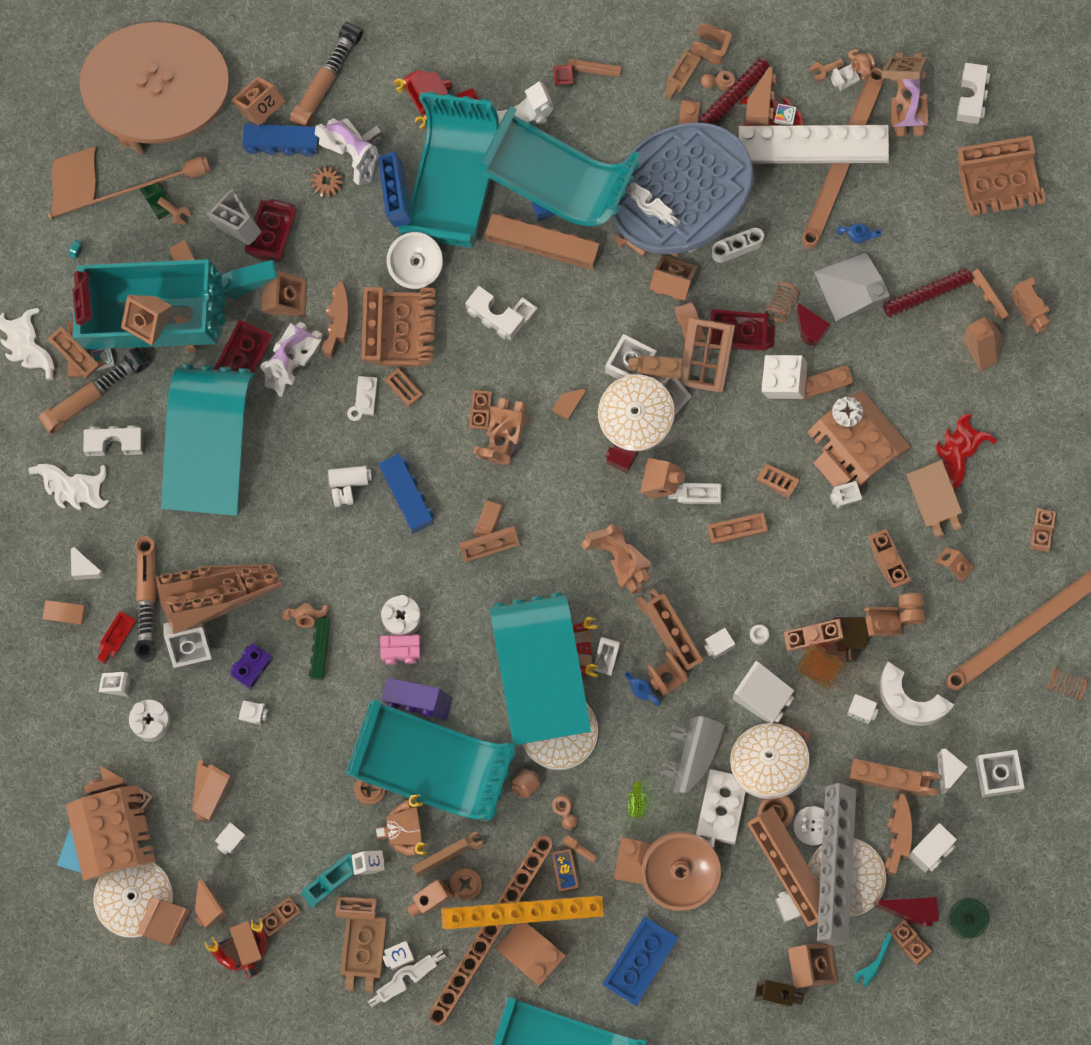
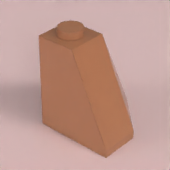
(984, 342)
(210, 791)

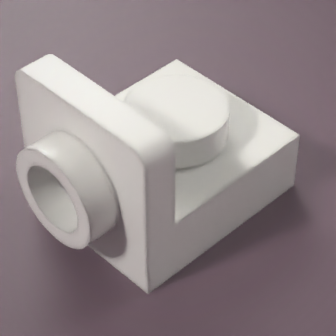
(844, 77)
(845, 494)
(253, 712)

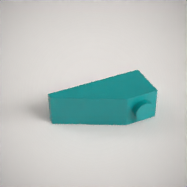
(246, 279)

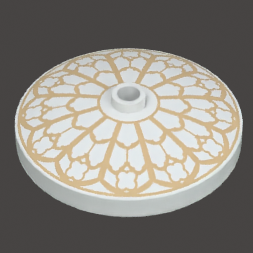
(637, 430)
(565, 751)
(774, 775)
(867, 876)
(112, 901)

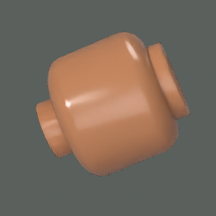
(525, 783)

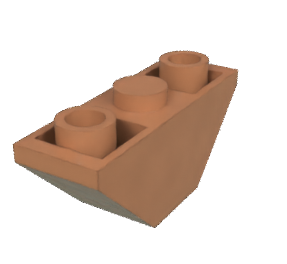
(888, 559)
(820, 634)

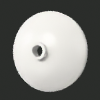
(401, 260)

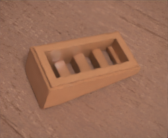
(780, 489)

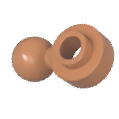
(709, 80)
(568, 821)

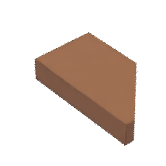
(567, 403)

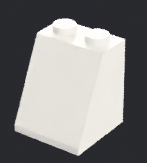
(763, 694)

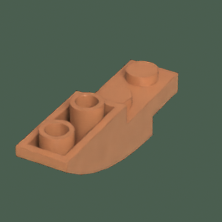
(338, 314)
(901, 827)

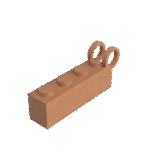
(670, 629)
(893, 778)

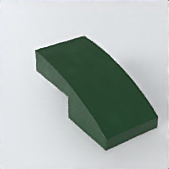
(152, 195)

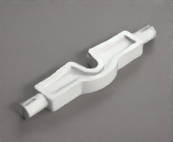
(655, 208)
(397, 984)

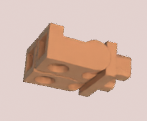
(1030, 305)

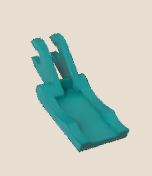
(871, 971)

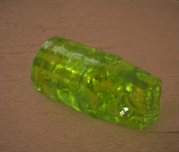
(636, 801)

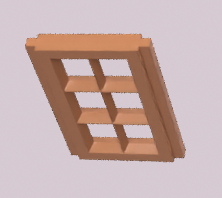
(721, 367)

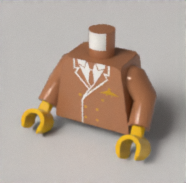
(404, 828)

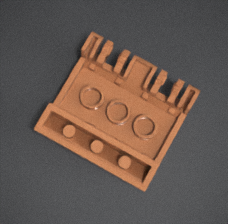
(999, 175)
(398, 327)
(865, 445)
(109, 832)

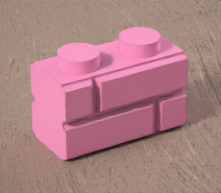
(400, 648)

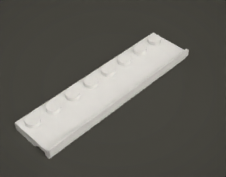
(816, 143)

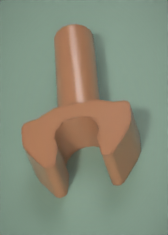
(824, 69)
(175, 211)
(621, 242)
(574, 845)

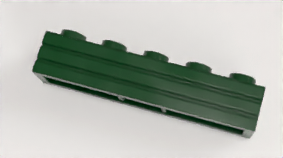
(319, 649)

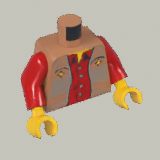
(583, 646)

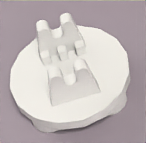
(803, 825)

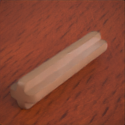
(596, 68)

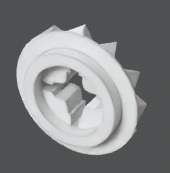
(841, 417)

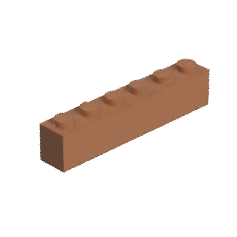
(542, 241)
(787, 863)

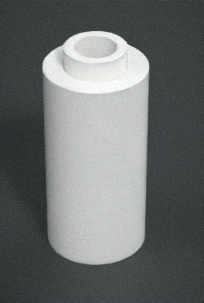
(349, 476)

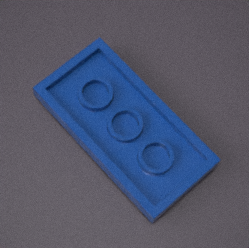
(640, 961)

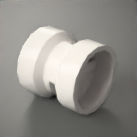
(342, 496)

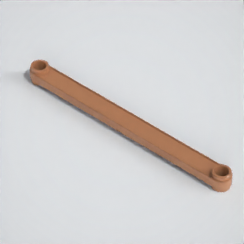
(838, 170)
(1021, 632)

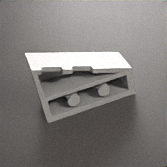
(234, 219)

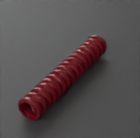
(735, 92)
(929, 292)

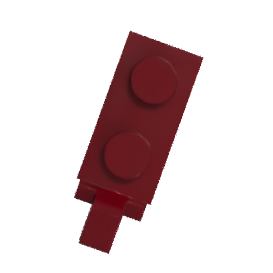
(81, 298)

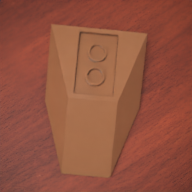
(212, 591)

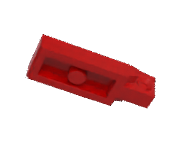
(115, 636)

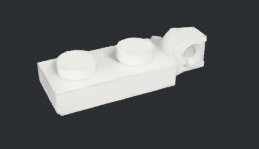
(698, 493)

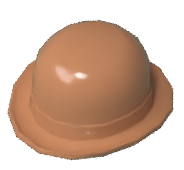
(783, 807)

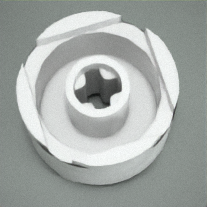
(404, 606)
(156, 729)

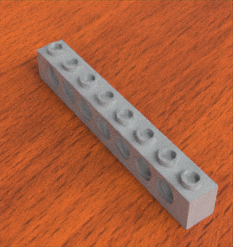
(836, 865)

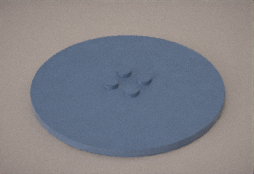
(699, 176)

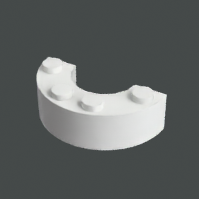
(535, 107)
(903, 707)

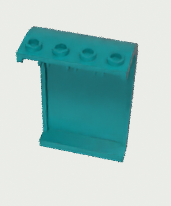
(556, 173)
(448, 187)
(204, 439)
(540, 669)
(430, 761)
(535, 1026)

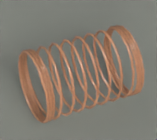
(782, 291)
(1083, 684)

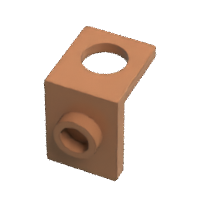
(956, 563)

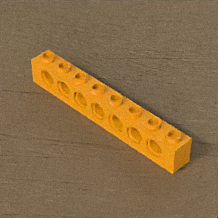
(522, 912)

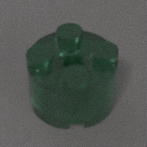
(979, 919)

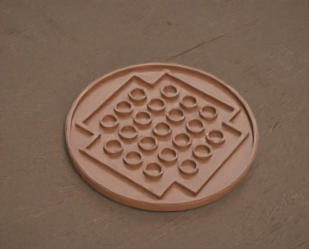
(154, 82)

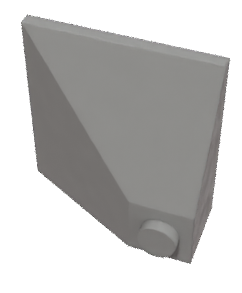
(852, 287)

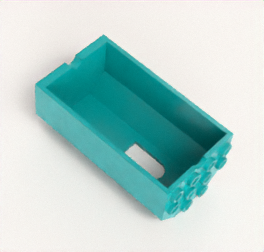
(178, 283)

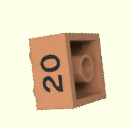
(258, 101)

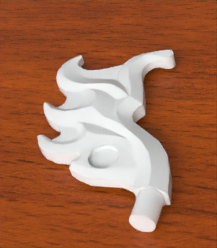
(22, 343)
(72, 489)

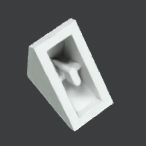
(82, 568)
(606, 656)
(115, 683)

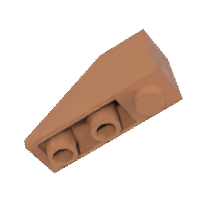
(759, 101)

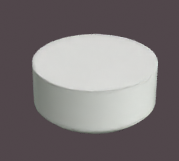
(759, 634)

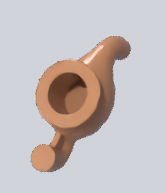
(861, 63)
(305, 615)

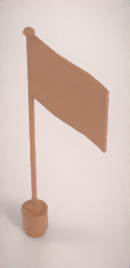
(76, 180)

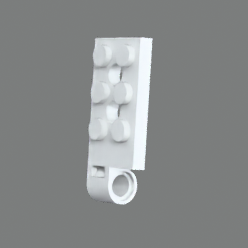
(716, 827)

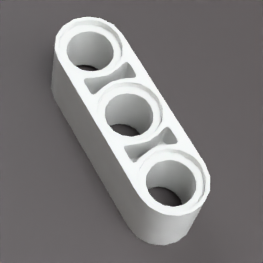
(742, 238)

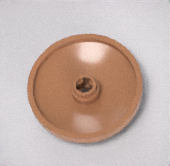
(683, 888)

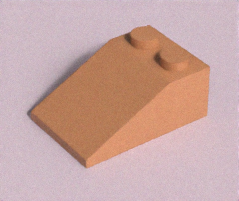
(530, 953)

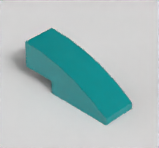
(329, 881)

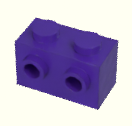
(250, 666)

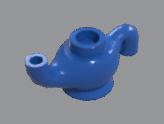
(859, 232)
(642, 689)

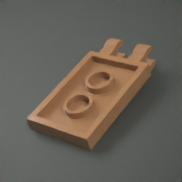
(904, 67)
(936, 497)
(447, 854)
(363, 951)

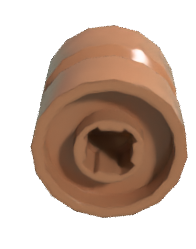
(911, 609)

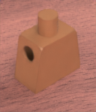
(661, 478)
(437, 893)

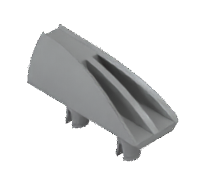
(698, 752)

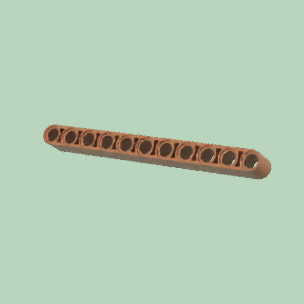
(461, 971)

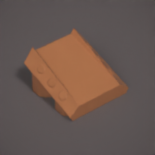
(162, 921)

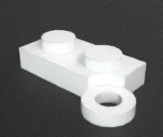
(364, 398)

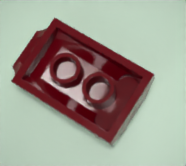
(275, 222)
(751, 329)
(245, 348)

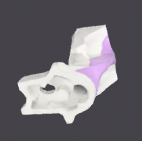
(343, 137)
(280, 366)

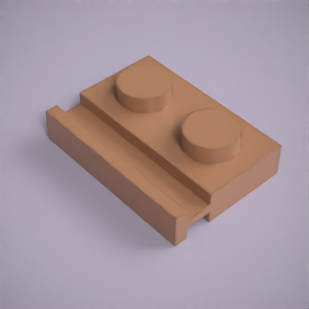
(883, 621)

